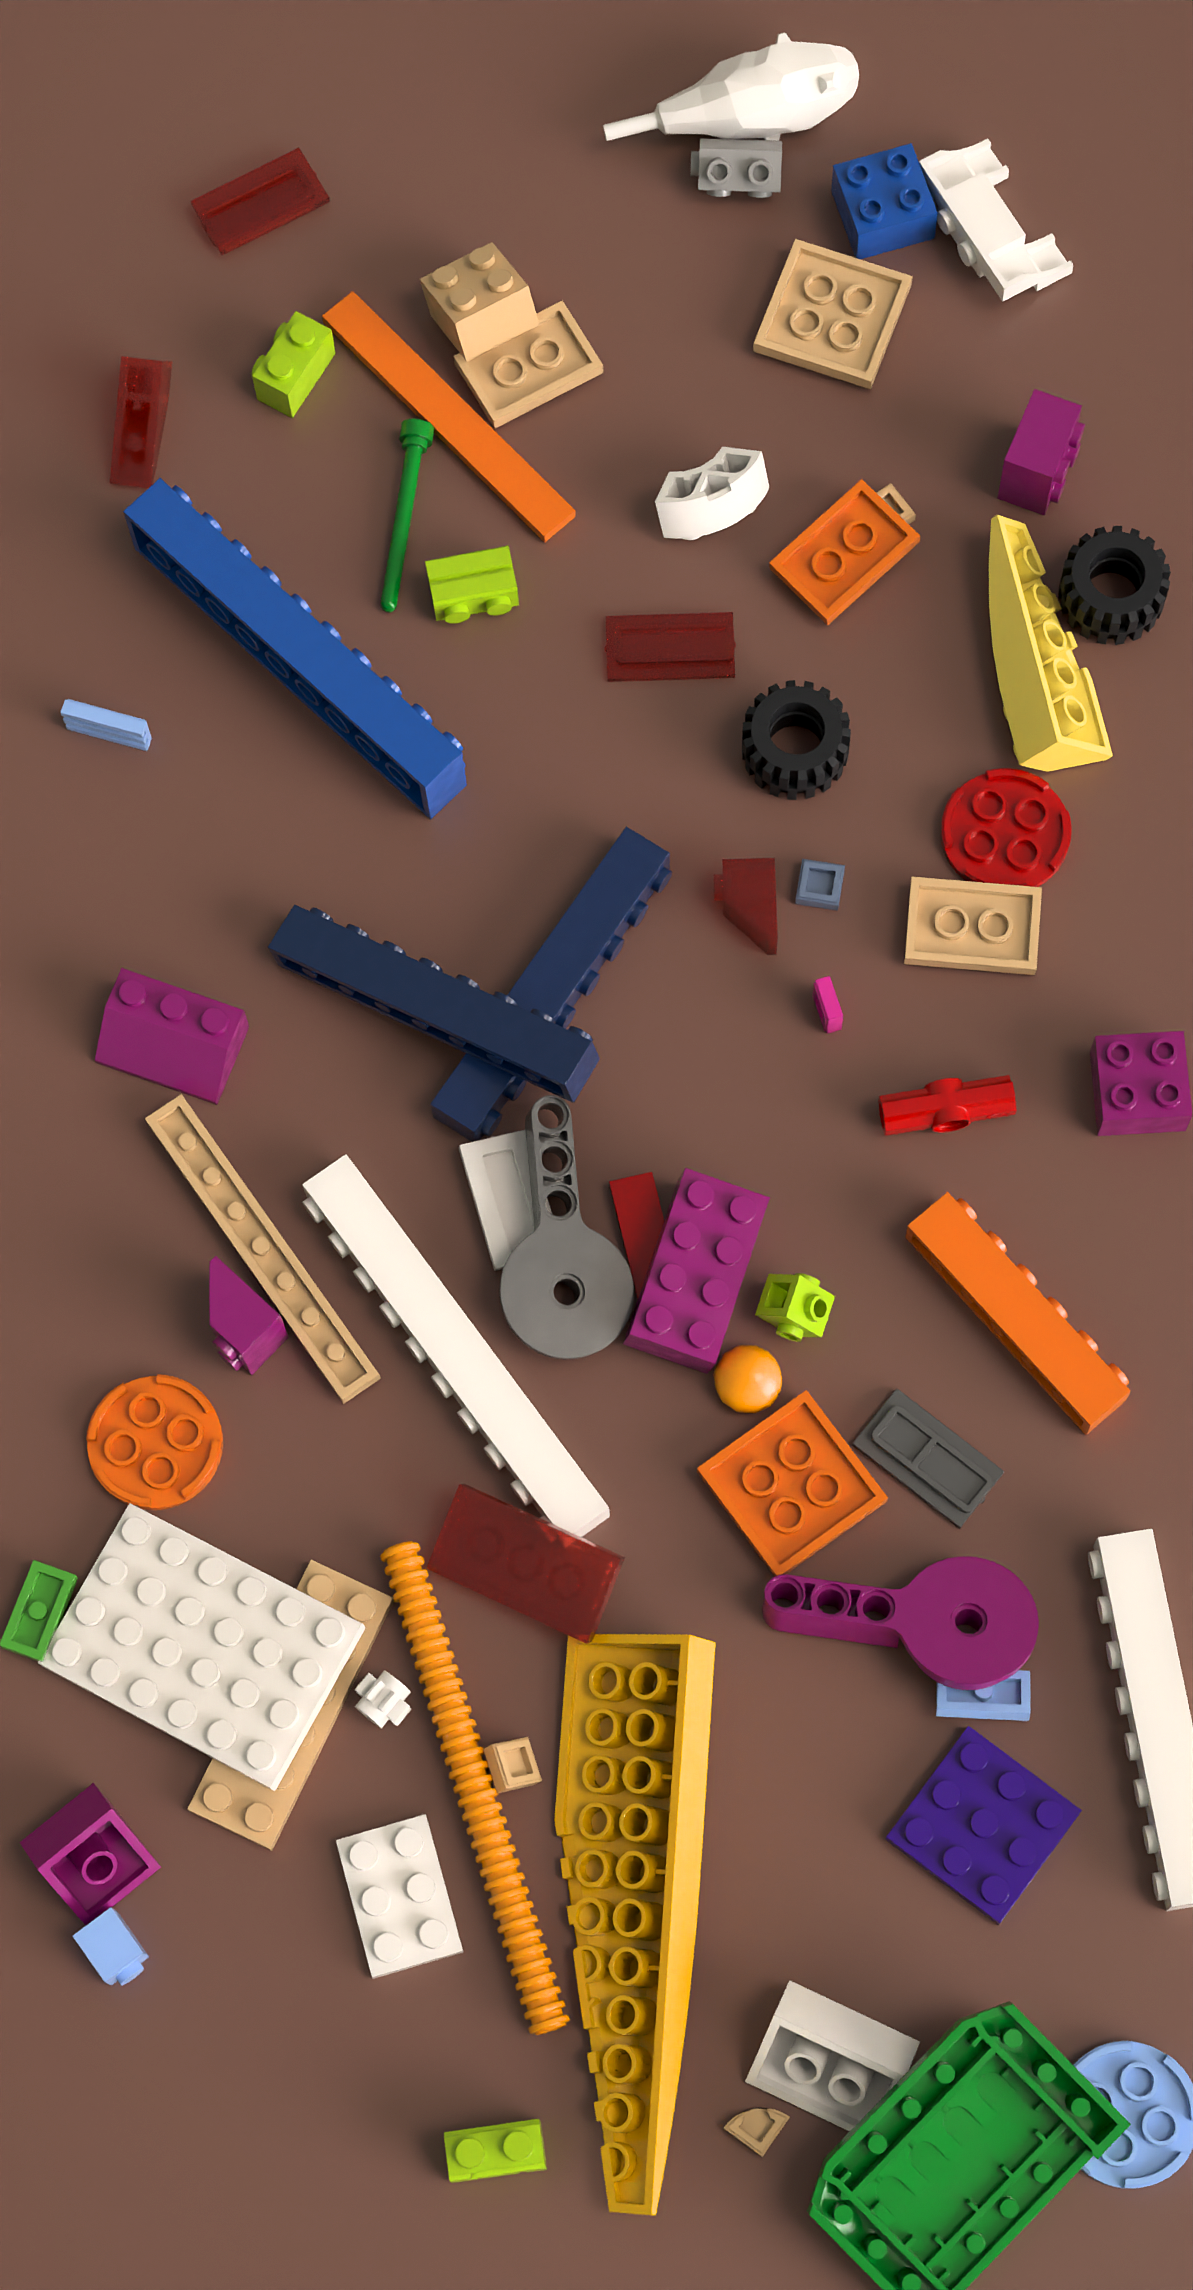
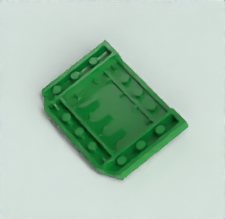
(961, 2154)

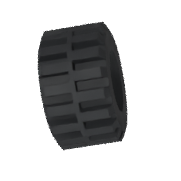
(1122, 555)
(800, 708)

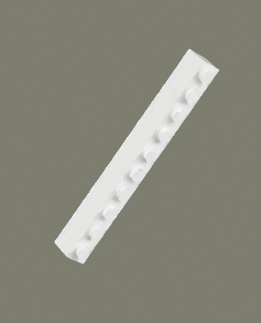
(453, 1348)

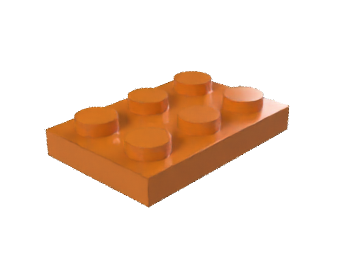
(844, 552)

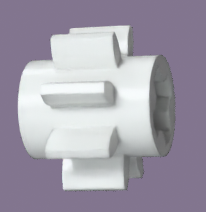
(382, 1699)

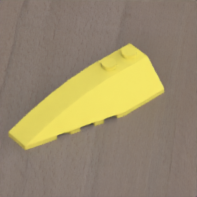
(1042, 689)

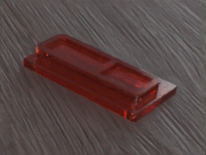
(260, 201)
(670, 647)

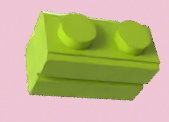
(472, 584)
(495, 2150)

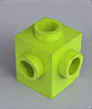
(804, 1305)

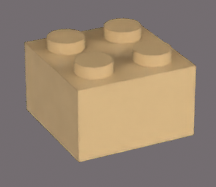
(479, 301)

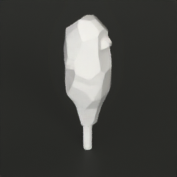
(756, 94)

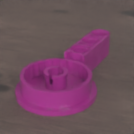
(923, 1617)

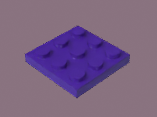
(983, 1825)

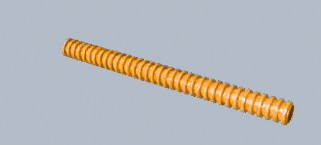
(474, 1788)

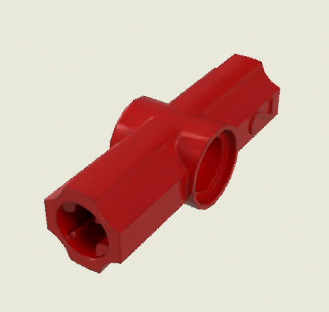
(947, 1105)

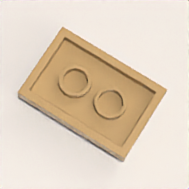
(531, 366)
(973, 925)

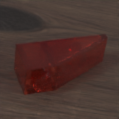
(139, 419)

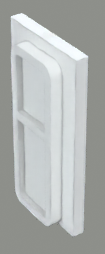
(501, 1191)

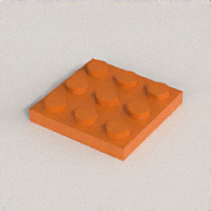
(792, 1484)

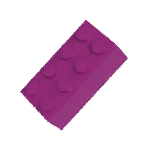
(696, 1271)

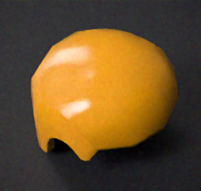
(747, 1378)

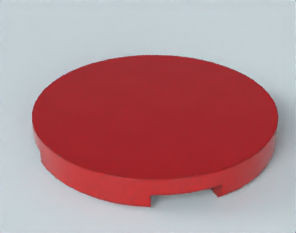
(1006, 829)

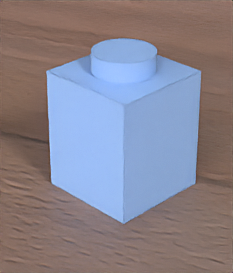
(112, 1948)

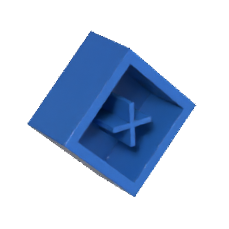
(884, 201)

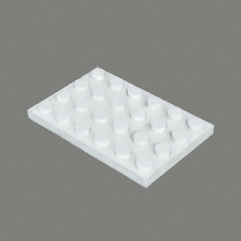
(202, 1646)

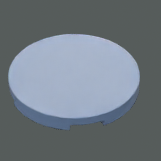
(1157, 2103)

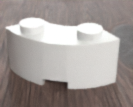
(712, 495)

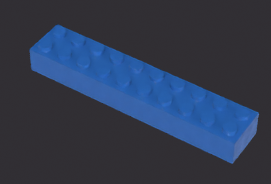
(297, 647)

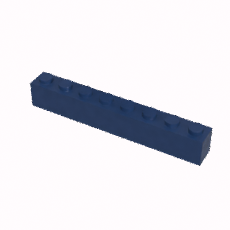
(561, 974)
(435, 1002)

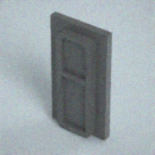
(928, 1458)

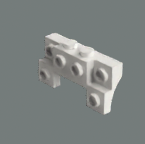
(983, 224)

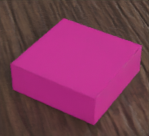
(827, 1005)

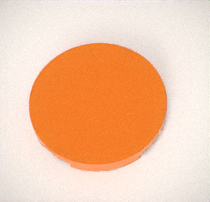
(154, 1442)

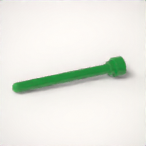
(415, 437)

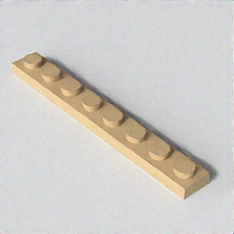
(263, 1249)

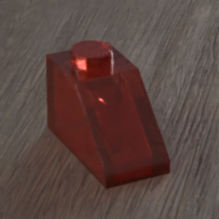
(750, 899)

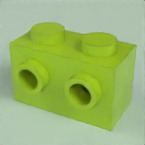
(293, 363)

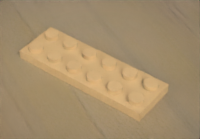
(252, 1808)

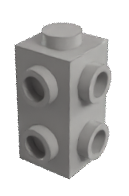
(738, 166)

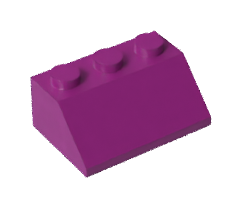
(170, 1036)

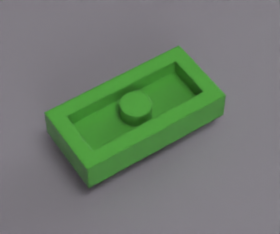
(38, 1611)

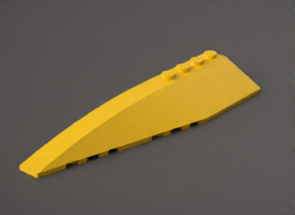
(633, 1872)

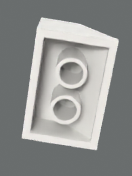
(829, 2057)

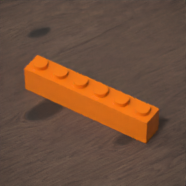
(1017, 1312)

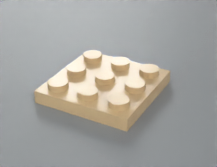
(832, 314)

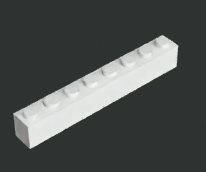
(1154, 1702)

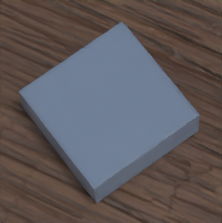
(820, 884)

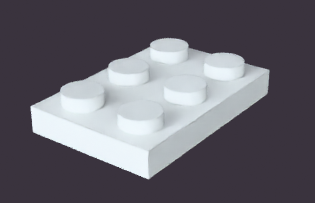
(399, 1896)

